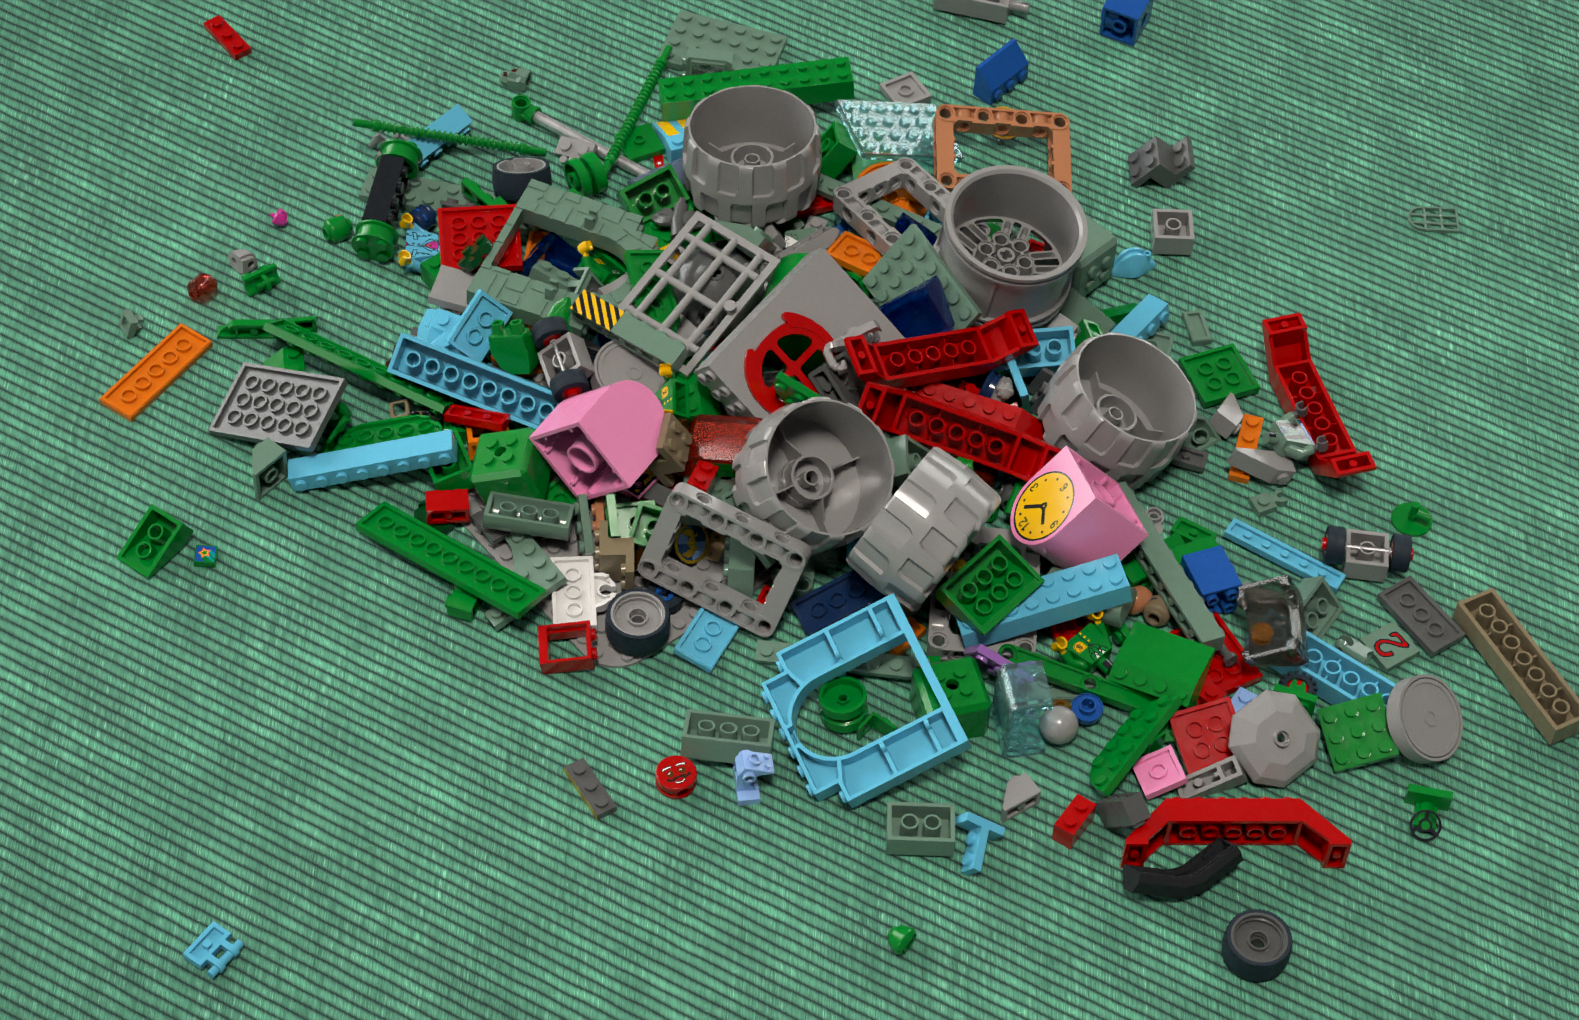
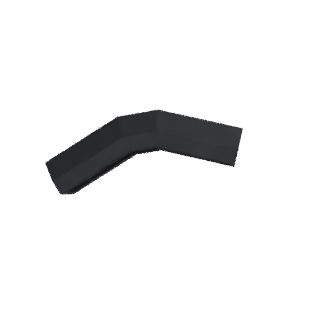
(1187, 879)

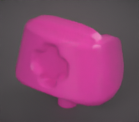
(279, 218)

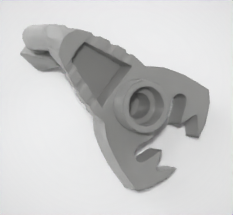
(838, 344)

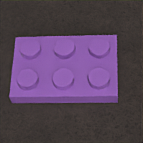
(986, 657)

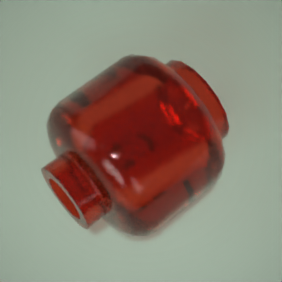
(202, 287)

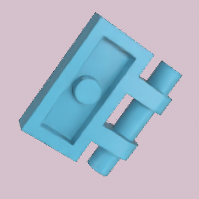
(208, 944)

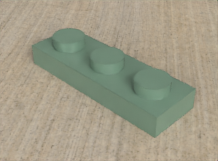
(583, 526)

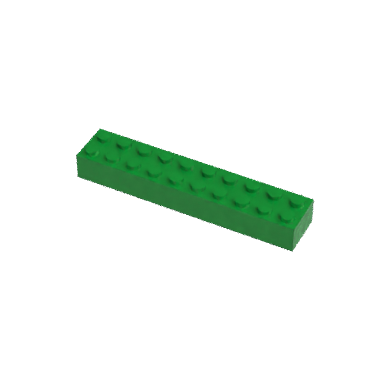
(810, 81)

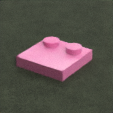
(1159, 772)

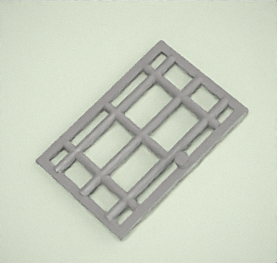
(733, 309)

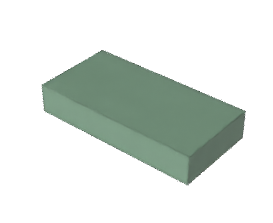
(1196, 328)

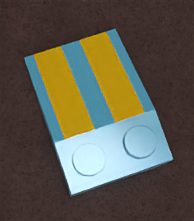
(671, 136)

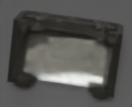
(1281, 606)

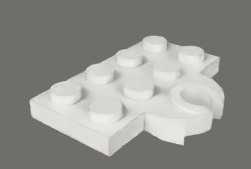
(581, 595)

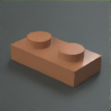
(598, 511)

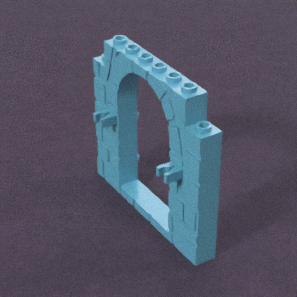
(887, 759)

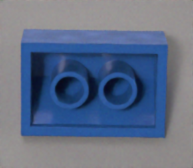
(1000, 73)

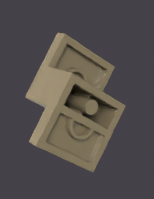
(673, 450)
(614, 556)

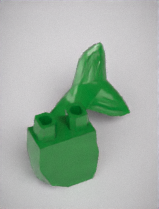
(514, 346)

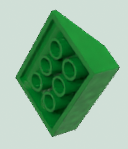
(989, 586)
(1162, 664)

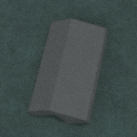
(842, 388)

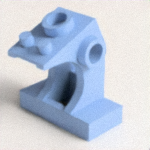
(745, 772)

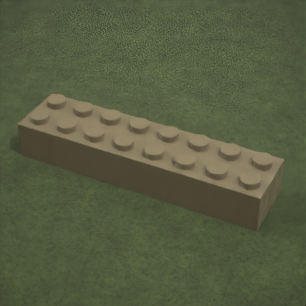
(1520, 664)

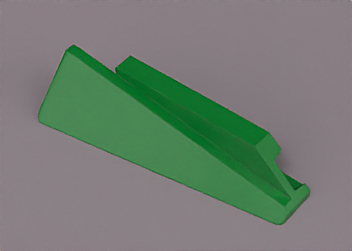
(254, 327)
(1137, 576)

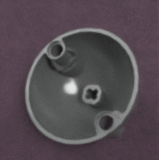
(715, 286)

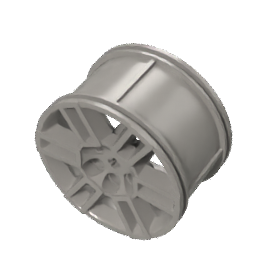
(1002, 272)

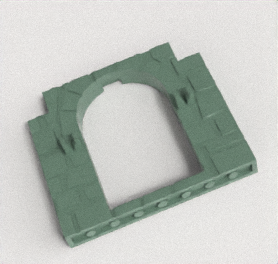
(568, 216)

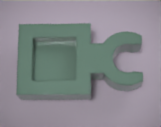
(1265, 504)

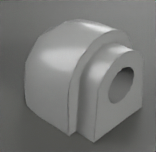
(242, 260)

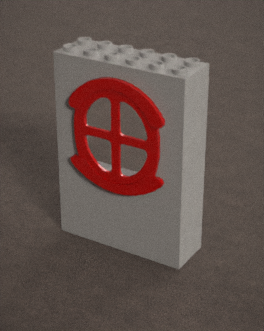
(810, 301)

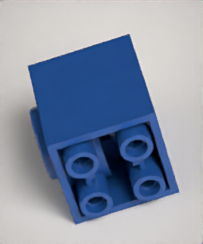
(1125, 19)
(1213, 578)

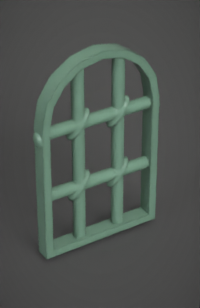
(1440, 215)

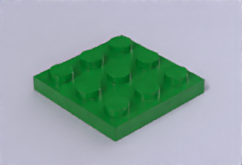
(1217, 374)
(1357, 732)

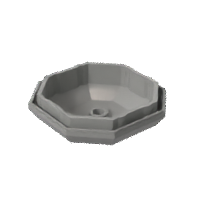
(1256, 744)

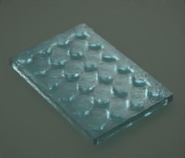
(891, 129)

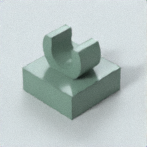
(130, 323)

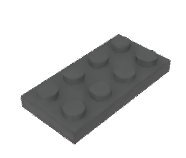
(1421, 616)

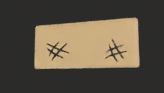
(715, 546)

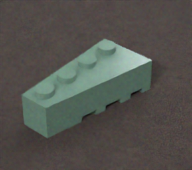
(739, 566)

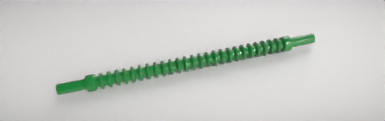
(636, 109)
(376, 125)

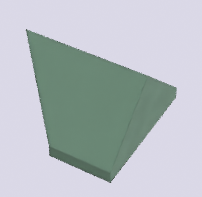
(1202, 435)

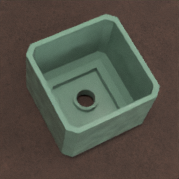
(1097, 259)

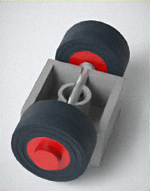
(562, 358)
(1366, 553)

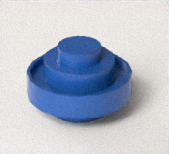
(1087, 708)

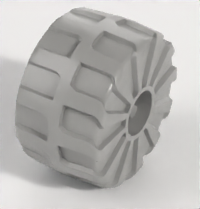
(752, 155)
(1120, 407)
(845, 468)
(923, 529)

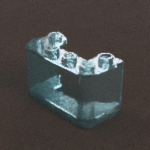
(1017, 701)

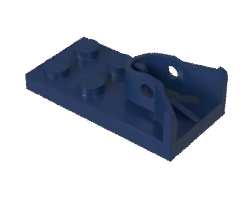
(834, 601)

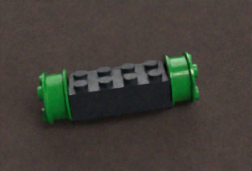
(394, 171)

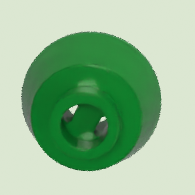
(901, 938)

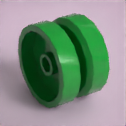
(586, 174)
(843, 704)

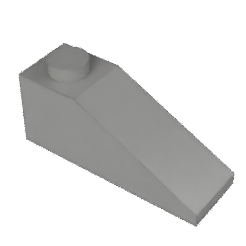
(1263, 465)
(1214, 779)

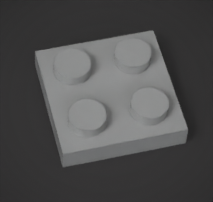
(905, 89)

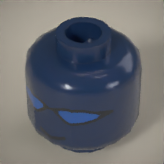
(424, 216)

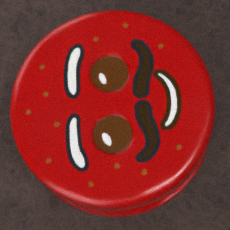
(676, 777)

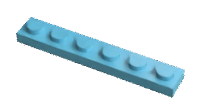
(1282, 554)

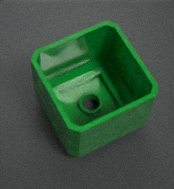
(509, 465)
(968, 701)

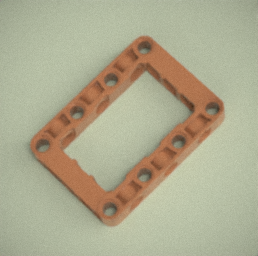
(999, 122)

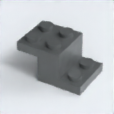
(1161, 162)

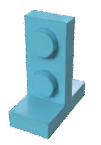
(979, 831)

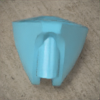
(1133, 263)

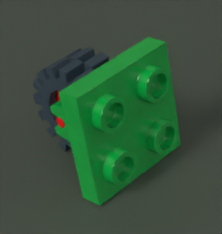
(1301, 686)

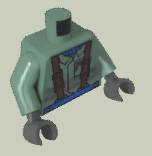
(1291, 438)

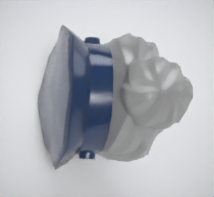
(997, 387)

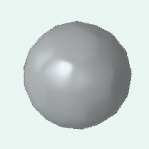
(1059, 725)

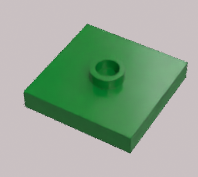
(642, 144)

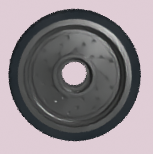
(1257, 945)

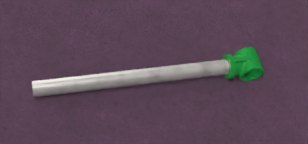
(523, 110)

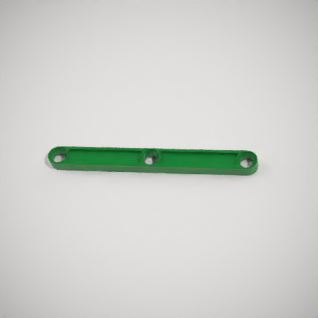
(1074, 679)

